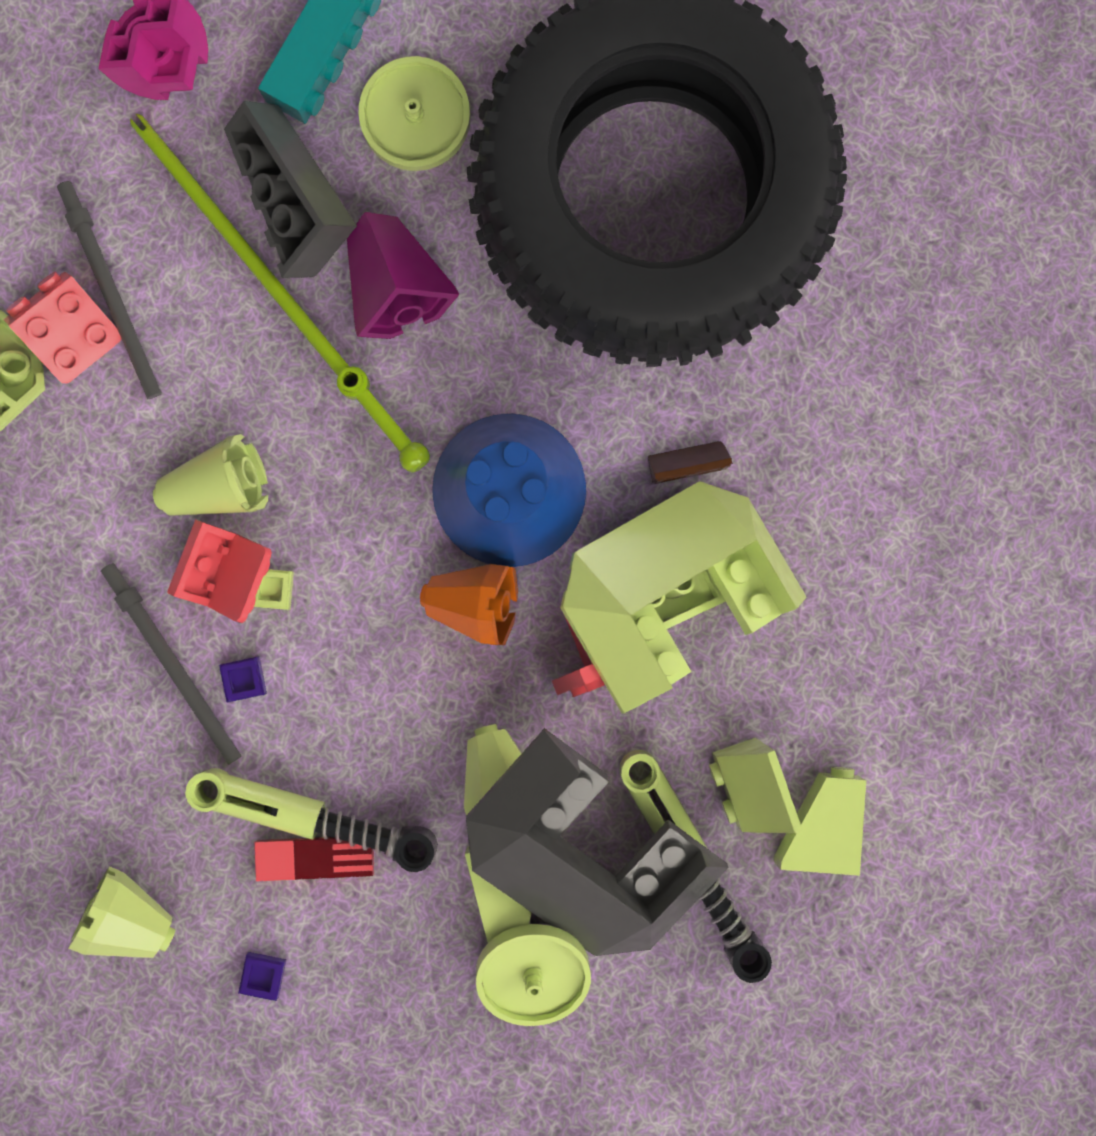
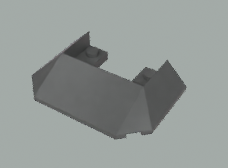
(521, 853)

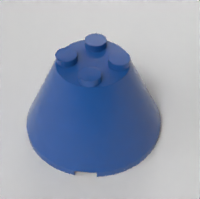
(509, 490)

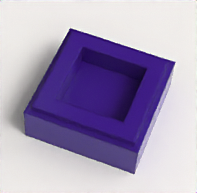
(243, 679)
(262, 976)

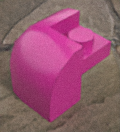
(155, 48)

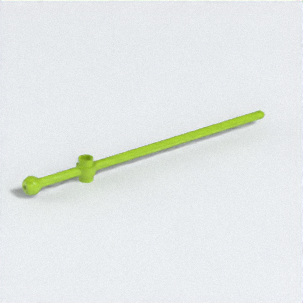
(412, 455)

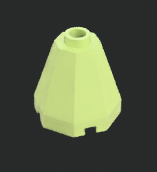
(486, 761)
(122, 921)

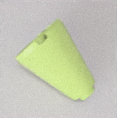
(215, 482)

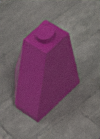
(393, 278)

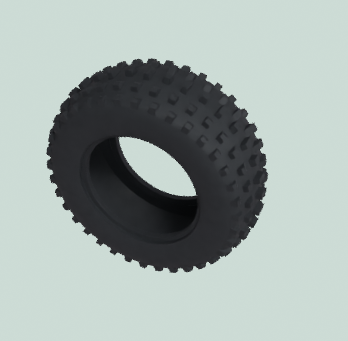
(679, 53)

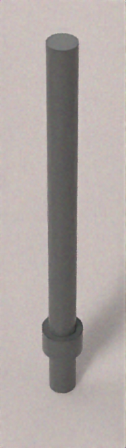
(81, 223)
(130, 600)

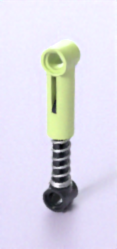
(306, 817)
(735, 934)

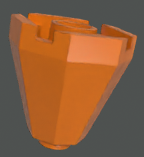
(474, 601)

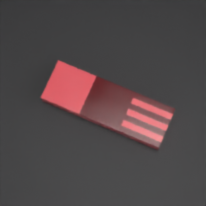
(311, 859)

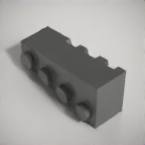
(289, 188)

